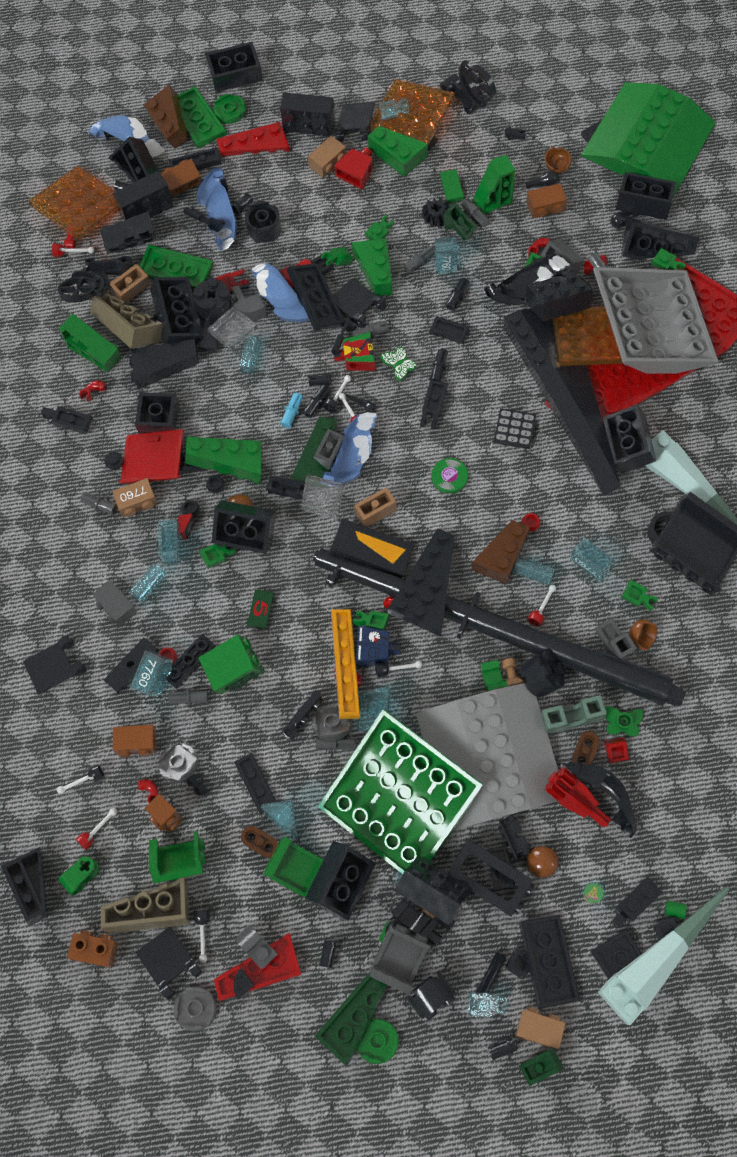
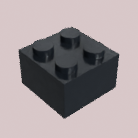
(156, 412)

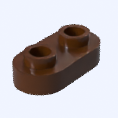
(584, 751)
(261, 841)

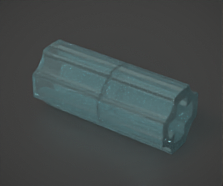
(250, 354)
(533, 570)
(148, 582)

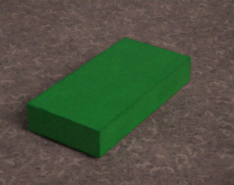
(451, 186)

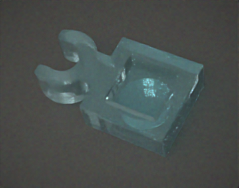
(391, 109)
(483, 1004)

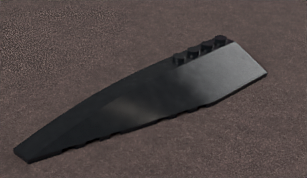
(567, 392)

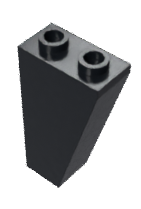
(161, 361)

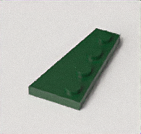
(307, 463)
(349, 1022)

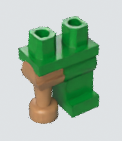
(492, 676)

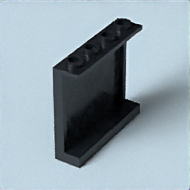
(697, 543)

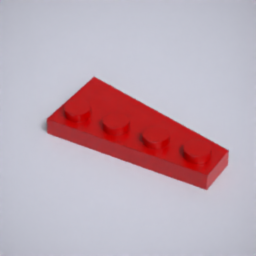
(263, 138)
(281, 968)

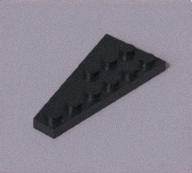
(424, 591)

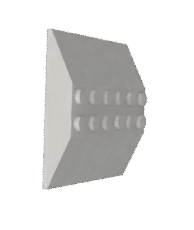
(655, 319)
(498, 742)

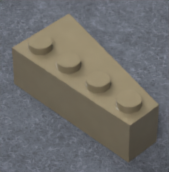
(125, 321)
(149, 910)

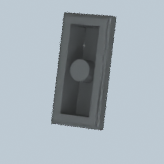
(329, 448)

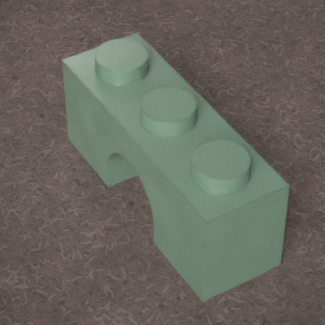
(586, 712)

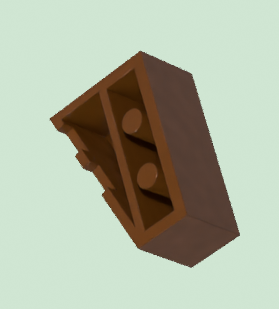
(167, 115)
(502, 553)

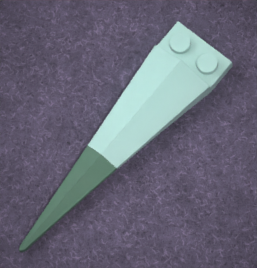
(681, 472)
(640, 981)

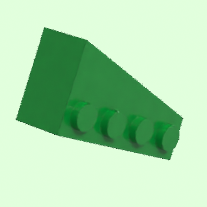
(227, 456)

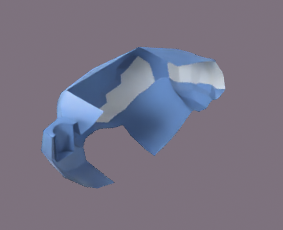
(125, 127)
(217, 204)
(279, 294)
(355, 445)

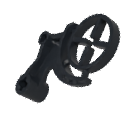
(465, 87)
(93, 273)

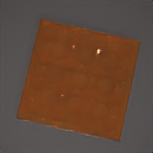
(426, 109)
(76, 202)
(586, 338)

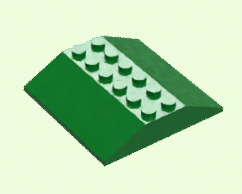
(650, 133)
(400, 794)

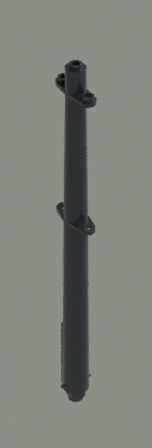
(594, 664)

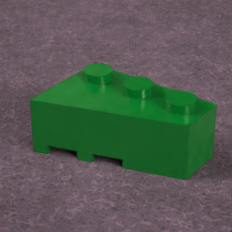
(397, 150)
(496, 185)
(374, 263)
(89, 343)

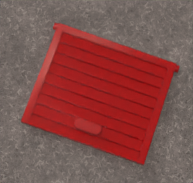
(152, 456)

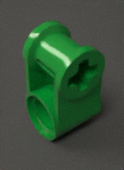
(77, 877)

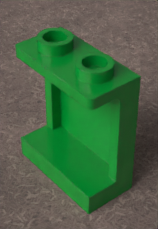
(229, 663)
(176, 860)
(292, 867)

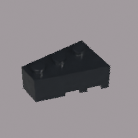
(134, 159)
(128, 233)

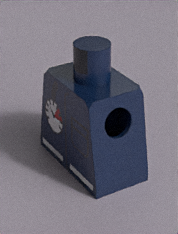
(374, 646)

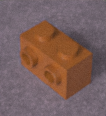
(181, 177)
(546, 200)
(134, 740)
(163, 814)
(92, 949)

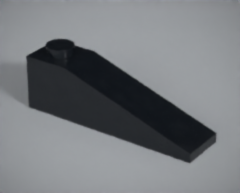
(645, 240)

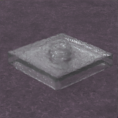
(232, 328)
(322, 496)

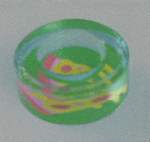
(593, 893)

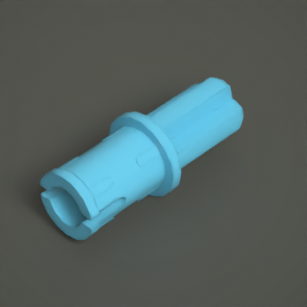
(291, 410)

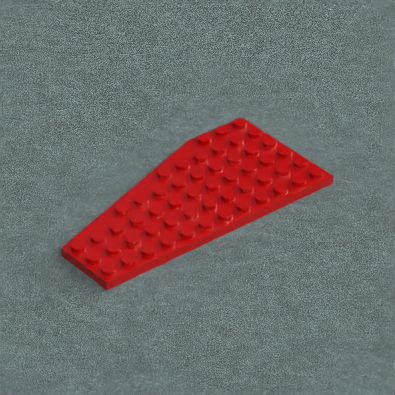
(624, 386)

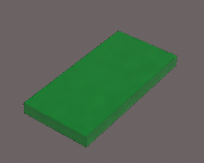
(199, 118)
(170, 263)

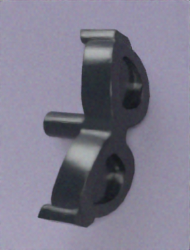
(198, 788)

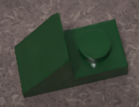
(459, 221)
(541, 1066)

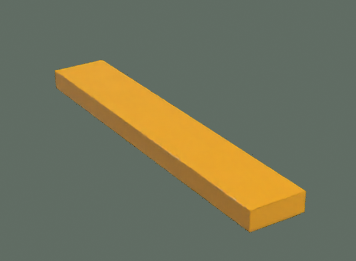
(345, 664)

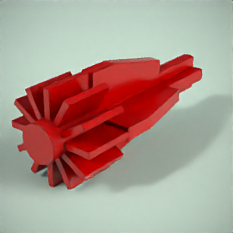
(575, 796)

